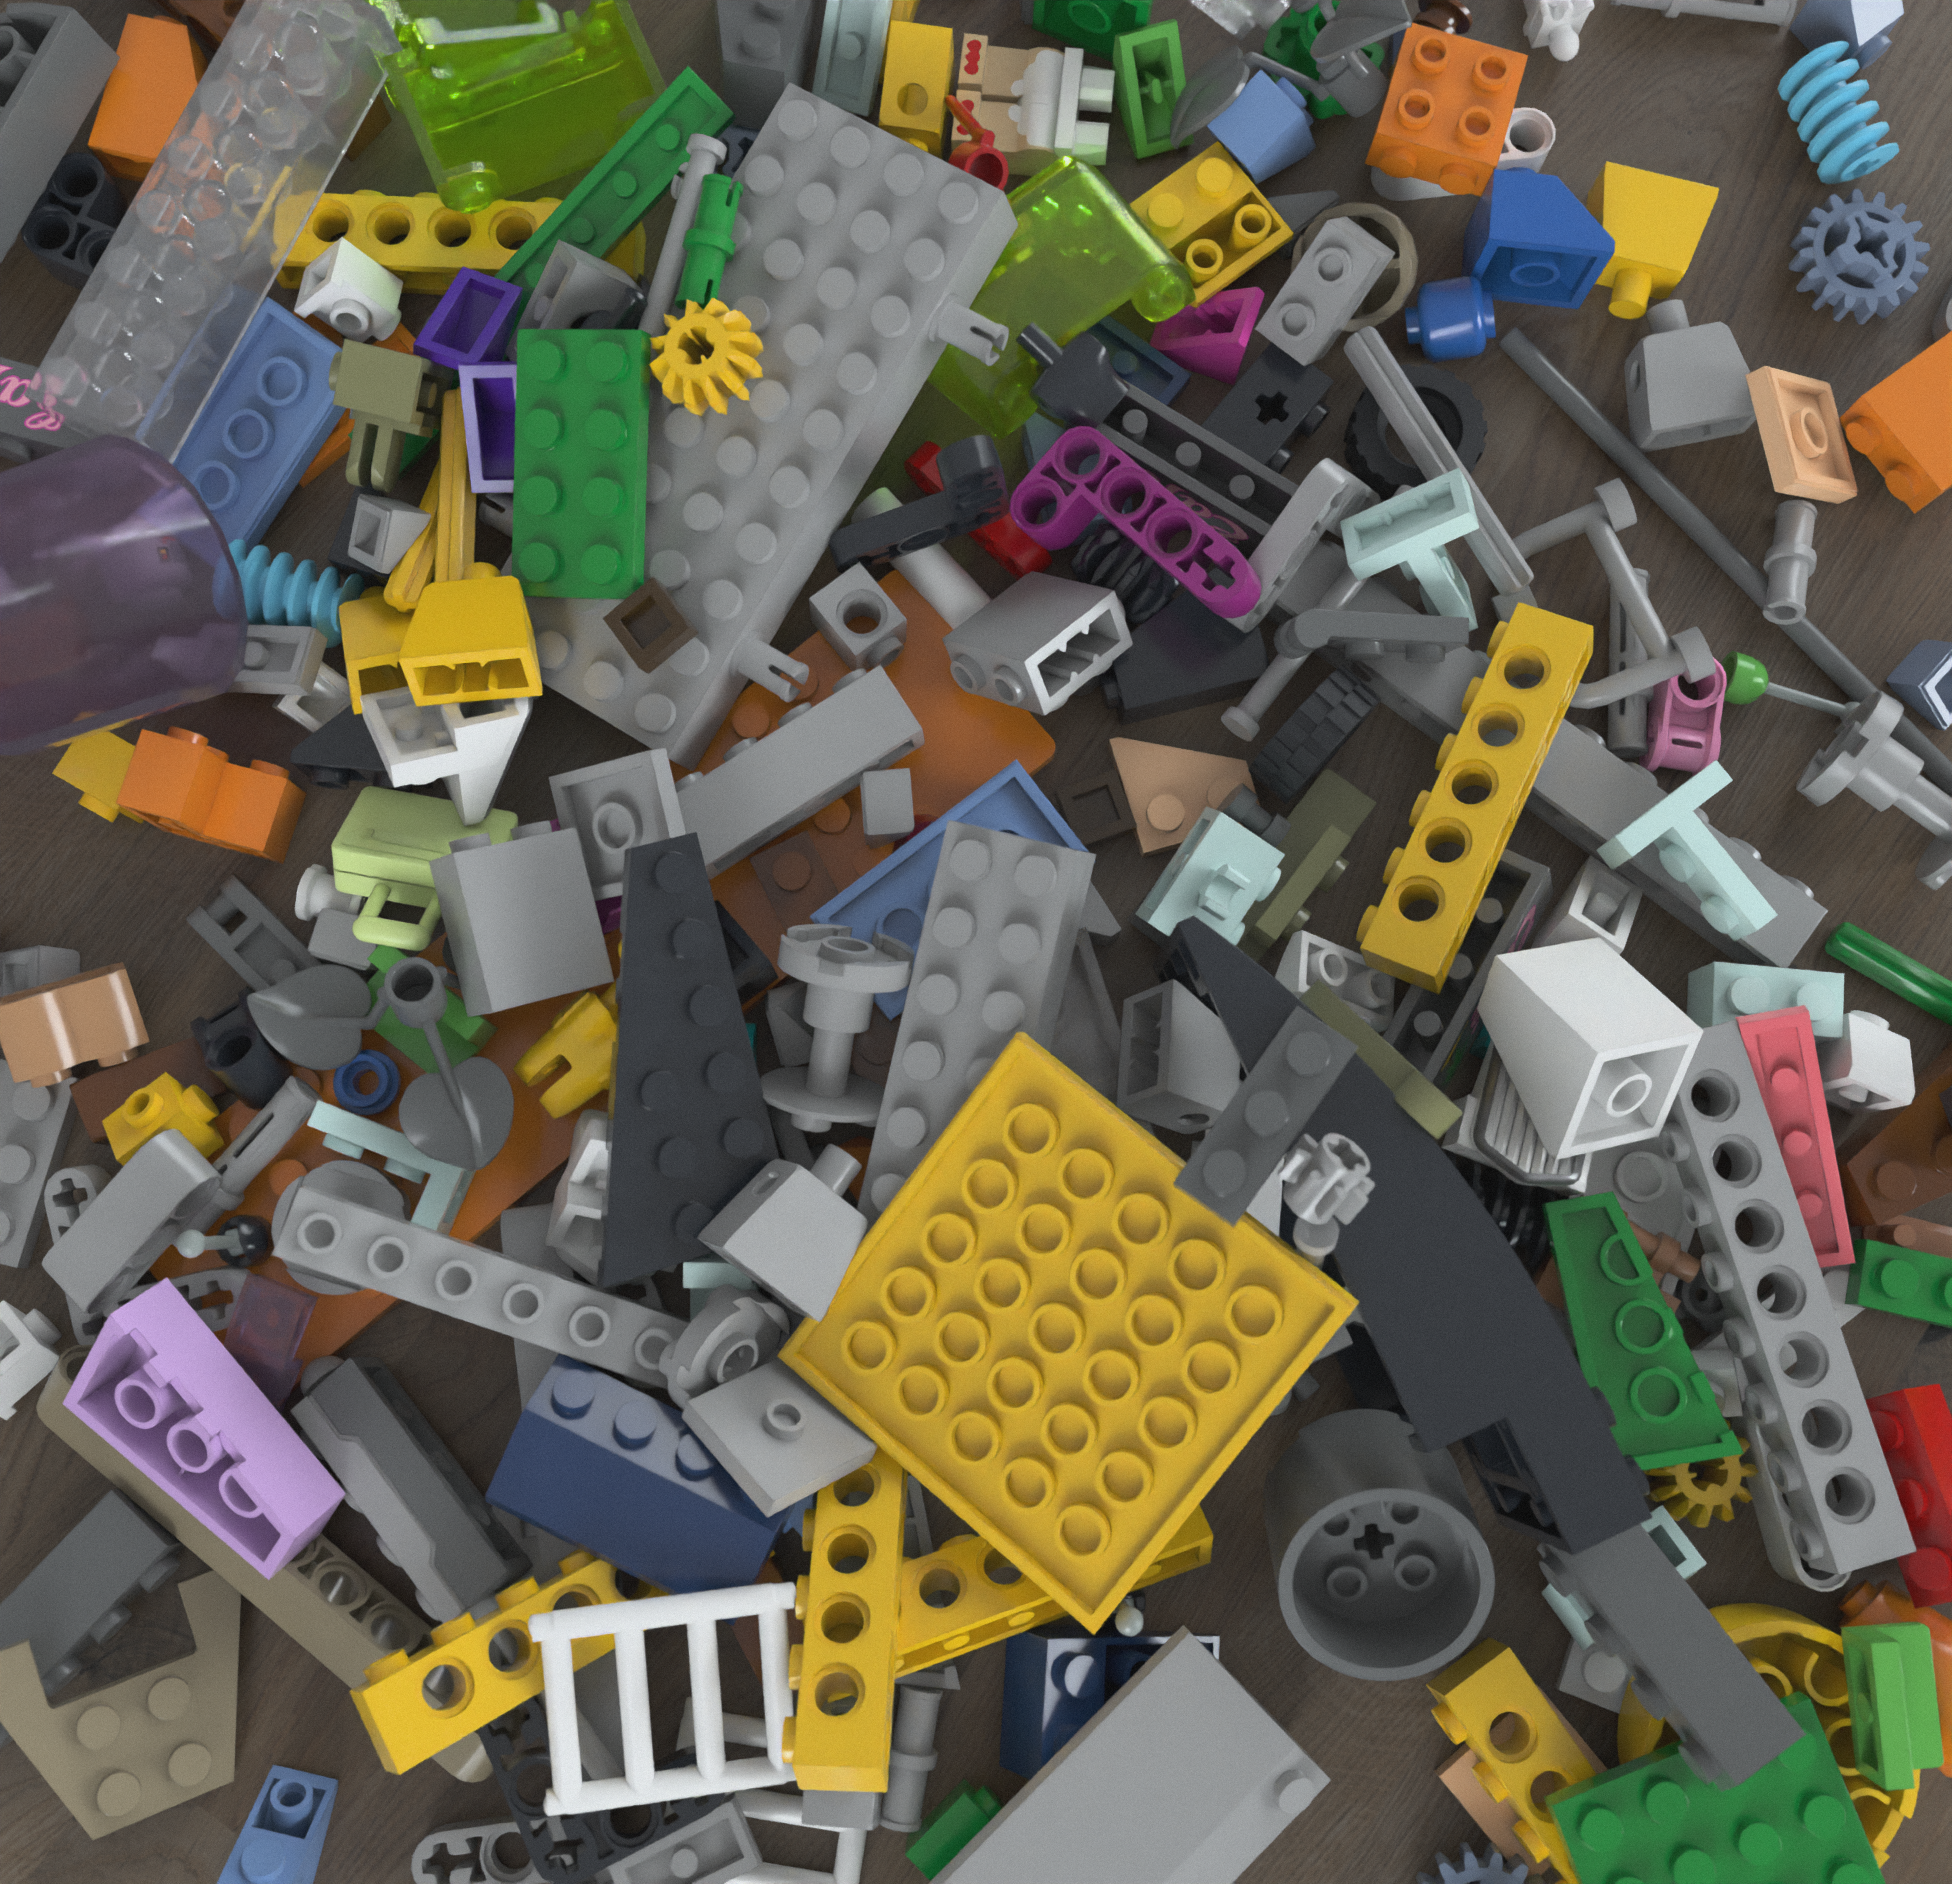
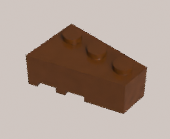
(1900, 1153)

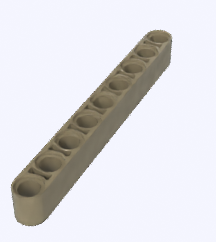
(314, 1598)

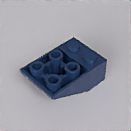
(1061, 1680)

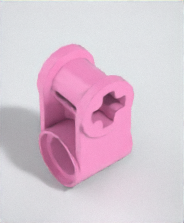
(1683, 730)

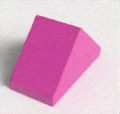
(1212, 335)

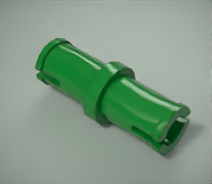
(709, 241)

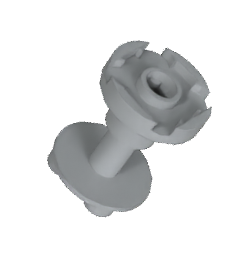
(1883, 775)
(838, 1003)

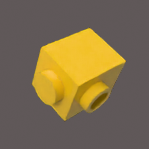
(98, 769)
(159, 1108)

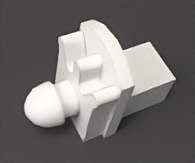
(1556, 25)

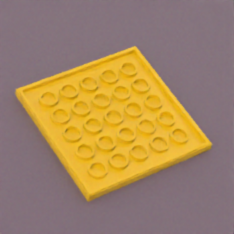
(1063, 1332)

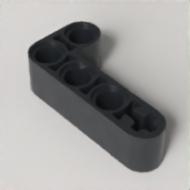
(69, 215)

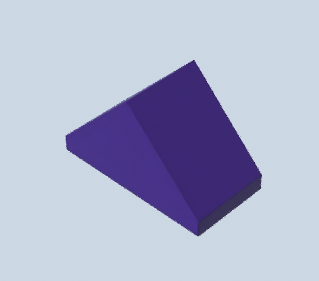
(470, 321)
(489, 423)

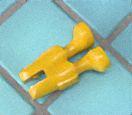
(583, 1037)

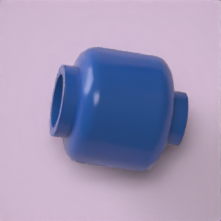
(1451, 319)

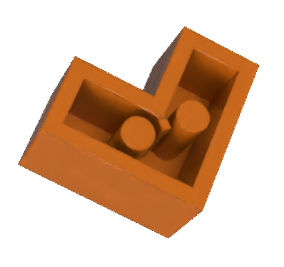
(202, 797)

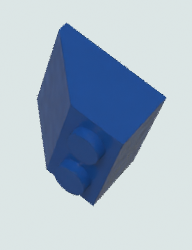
(1534, 241)

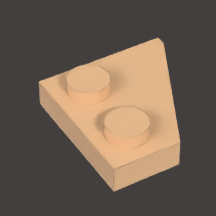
(1172, 788)

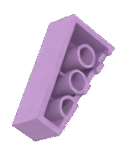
(202, 1429)

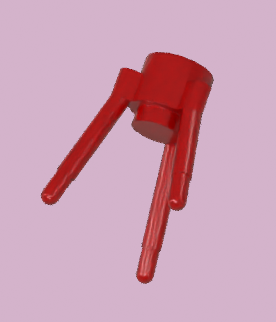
(978, 155)

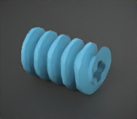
(1832, 118)
(288, 599)

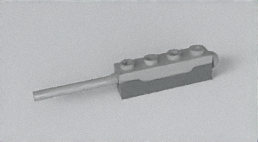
(418, 1503)

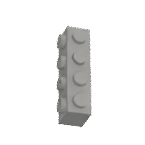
(797, 768)

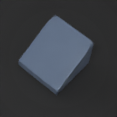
(1926, 681)

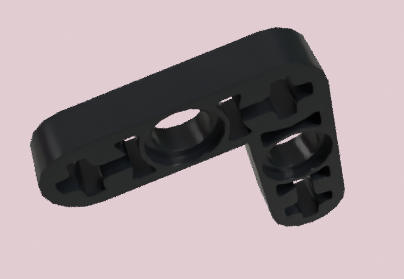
(971, 500)
(602, 1842)

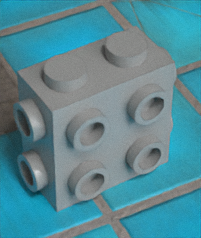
(1038, 642)

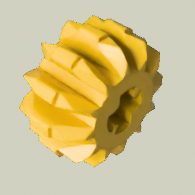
(693, 339)
(1705, 1496)

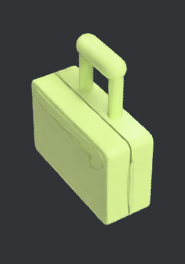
(387, 854)

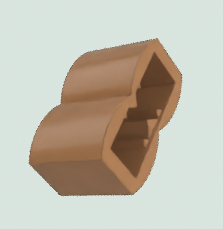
(71, 1023)

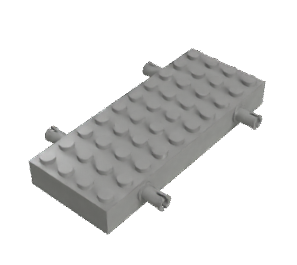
(855, 281)

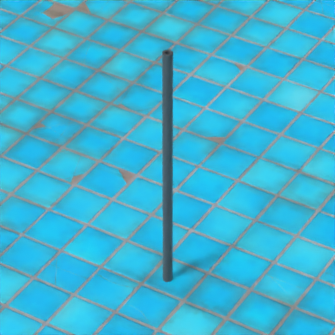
(1712, 541)

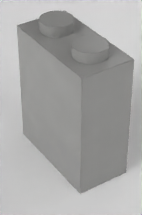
(520, 918)

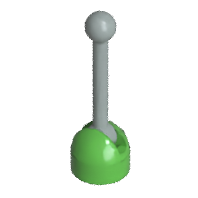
(1749, 679)

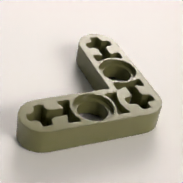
(1409, 1085)

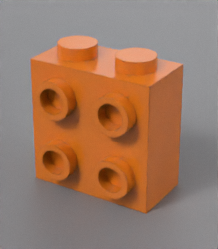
(1446, 110)
(1908, 426)

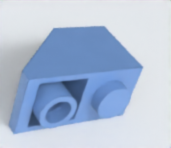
(1265, 127)
(283, 1830)

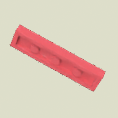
(1791, 1087)

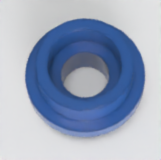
(347, 1083)

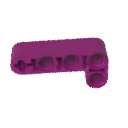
(1149, 527)

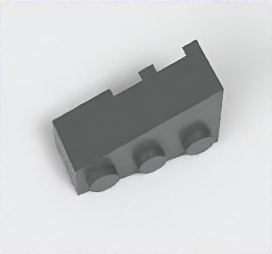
(762, 50)

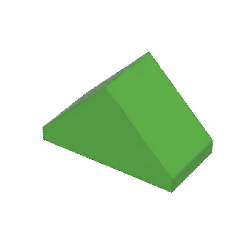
(1148, 85)

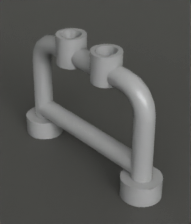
(1600, 520)

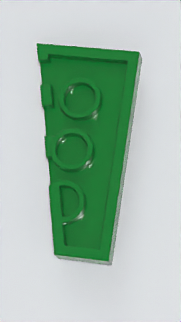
(1631, 1338)

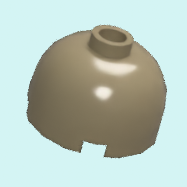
(1399, 275)

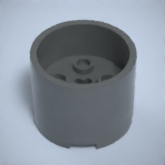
(1383, 1593)

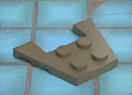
(141, 1737)

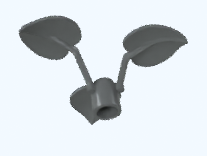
(1341, 63)
(318, 1023)

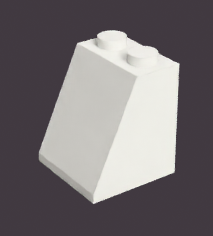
(1586, 1044)

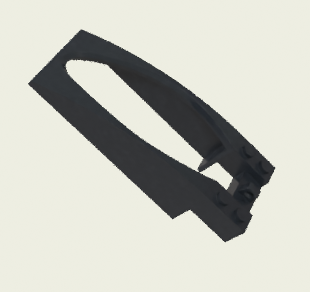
(1445, 1303)

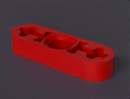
(1001, 539)

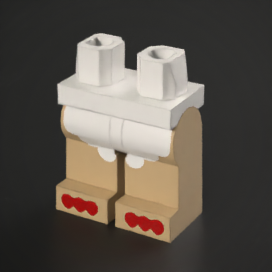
(1034, 103)

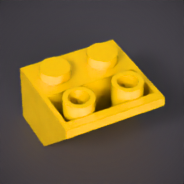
(1213, 220)

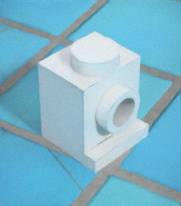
(350, 293)
(24, 1353)

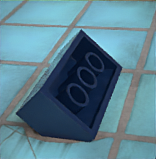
(631, 1486)

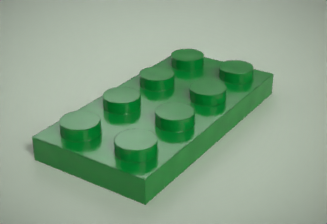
(580, 462)

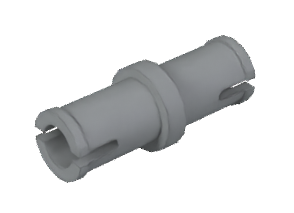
(1790, 562)
(910, 1757)

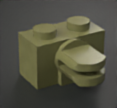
(387, 398)

